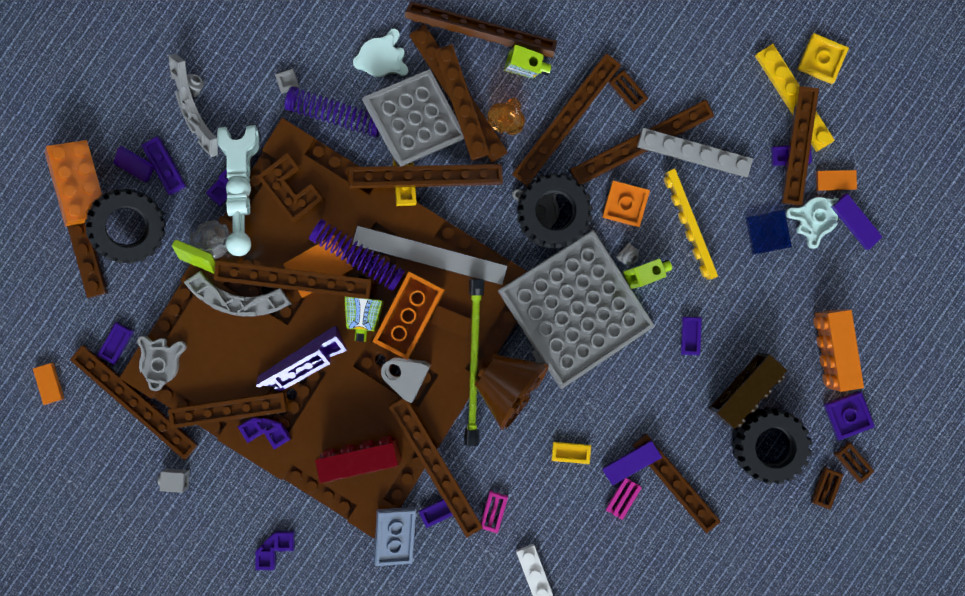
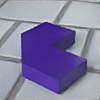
(273, 430)
(266, 554)

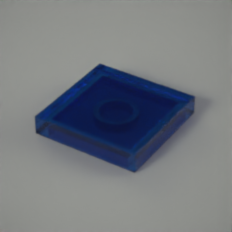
(768, 232)

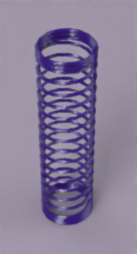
(290, 104)
(398, 274)

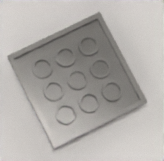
(413, 118)

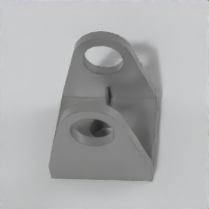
(411, 378)

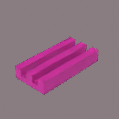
(498, 496)
(615, 512)

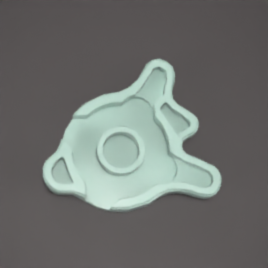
(381, 57)
(815, 219)

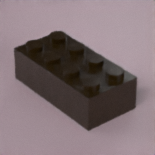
(748, 389)

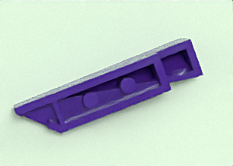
(304, 361)

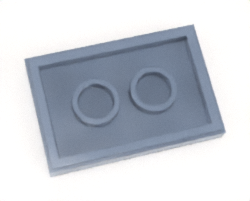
(394, 536)

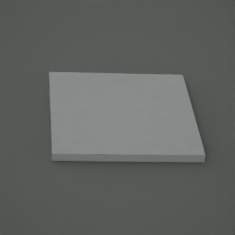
(576, 309)

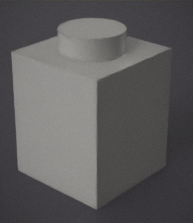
(174, 480)

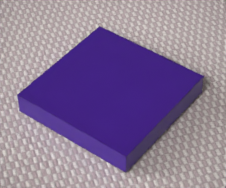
(849, 415)

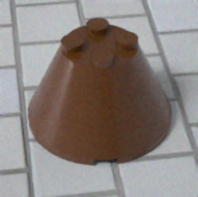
(507, 386)

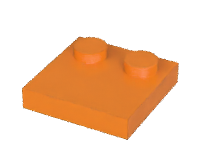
(625, 203)

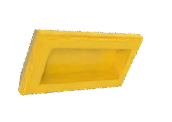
(571, 452)

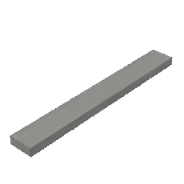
(430, 255)

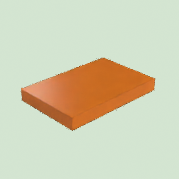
(319, 261)

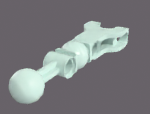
(238, 187)

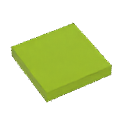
(194, 256)

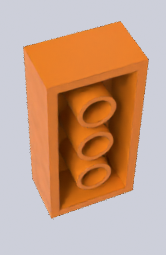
(73, 179)
(408, 315)
(838, 350)

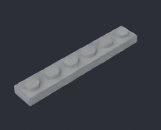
(694, 152)

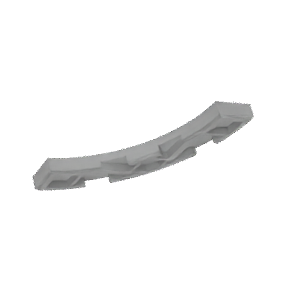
(188, 108)
(234, 304)

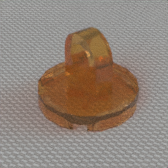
(507, 117)

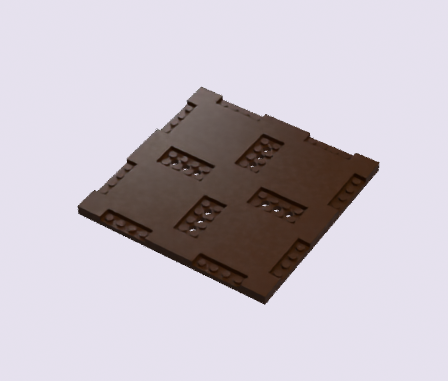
(348, 396)

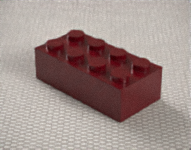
(359, 459)

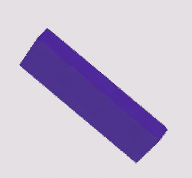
(164, 165)
(856, 221)
(632, 462)

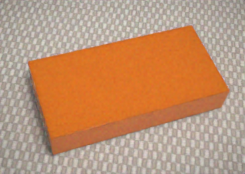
(836, 180)
(48, 383)

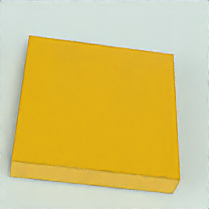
(822, 58)

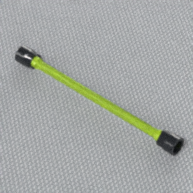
(476, 290)

